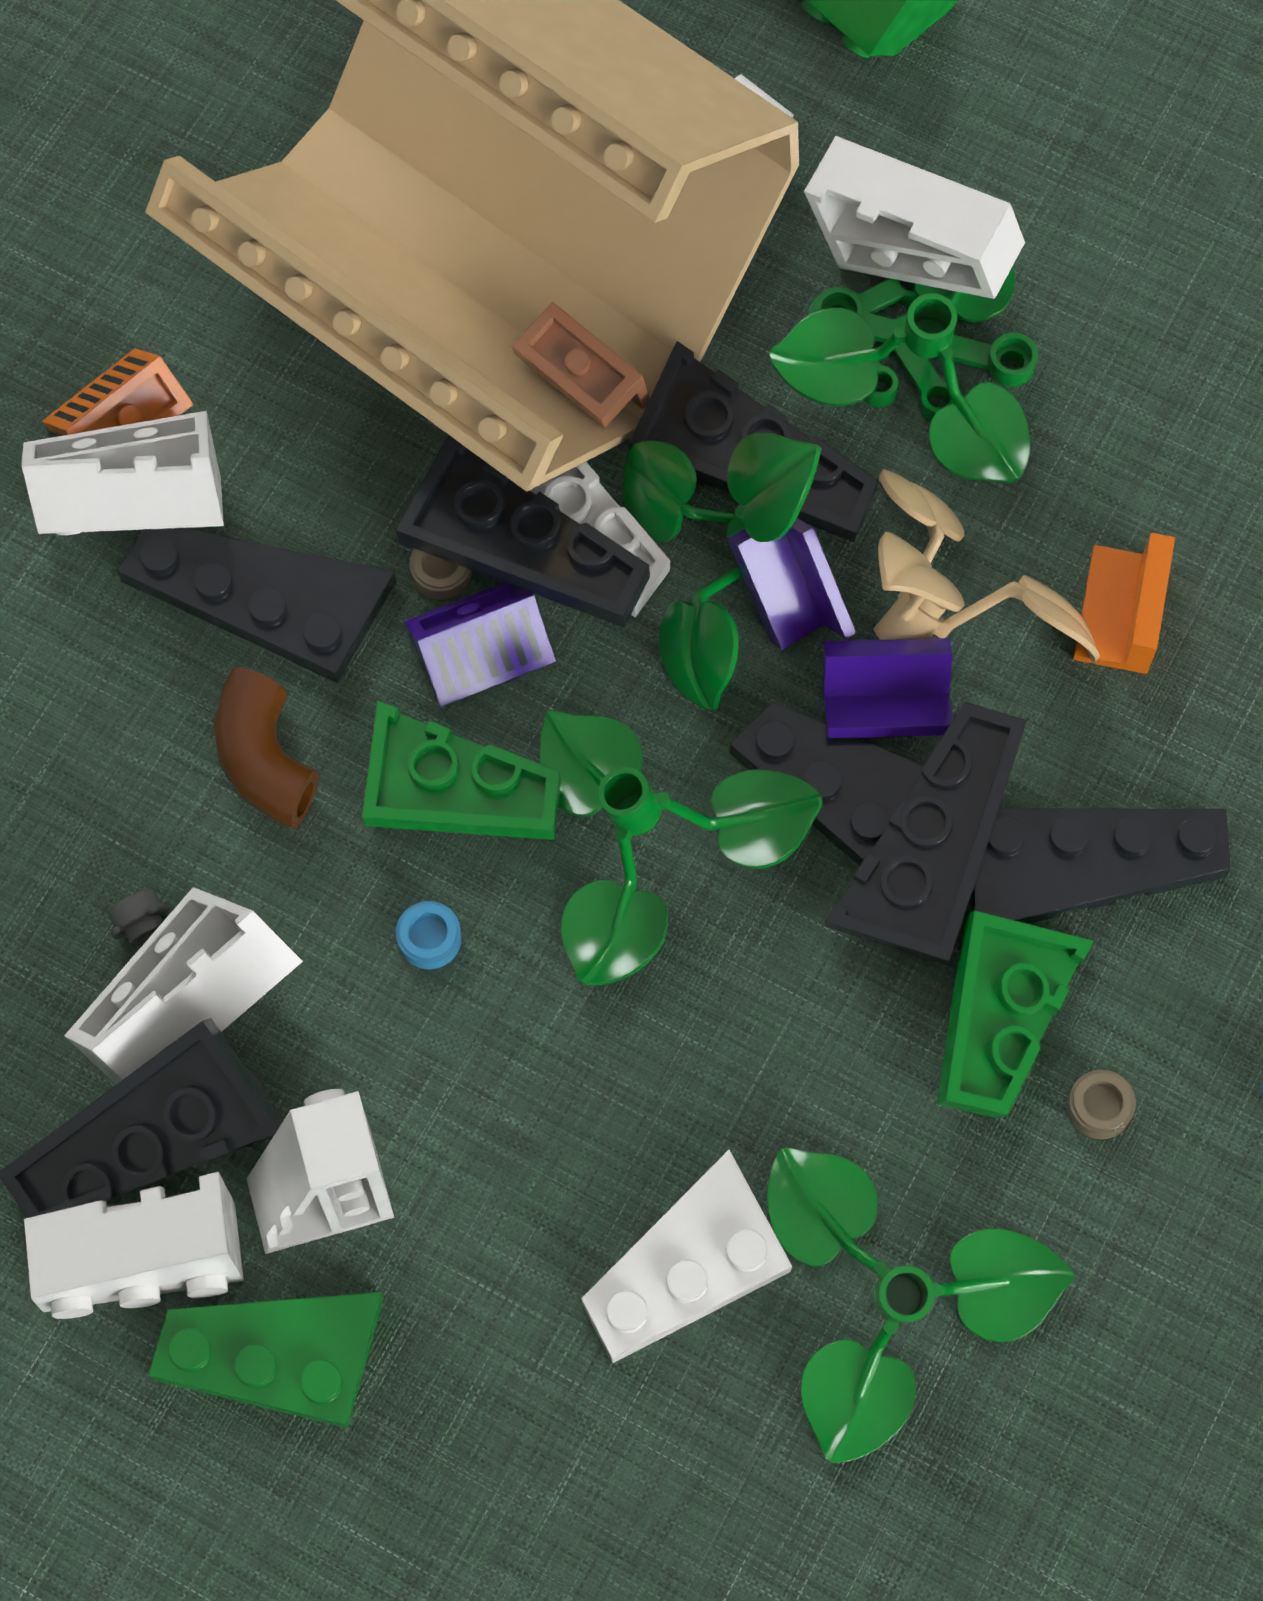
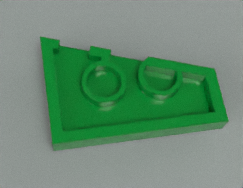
(448, 784)
(1002, 1002)
(273, 1354)

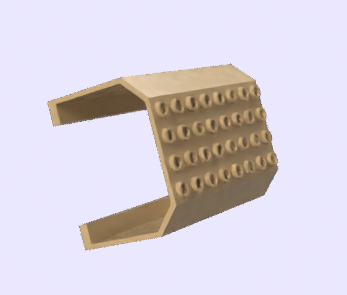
(480, 177)

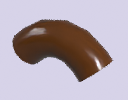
(251, 750)

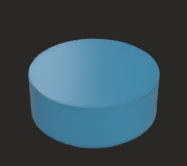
(428, 935)

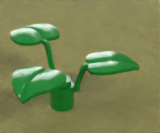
(832, 363)
(770, 483)
(613, 927)
(854, 1393)

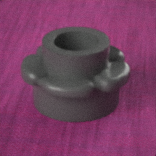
(138, 916)

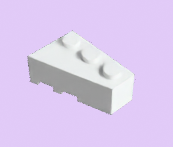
(911, 222)
(126, 477)
(194, 967)
(319, 1174)
(134, 1250)

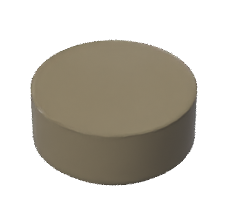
(437, 577)
(1101, 1104)

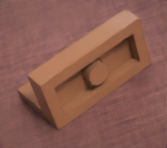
(580, 365)

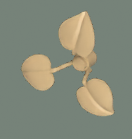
(929, 593)

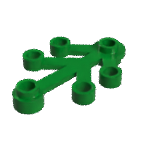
(1007, 347)

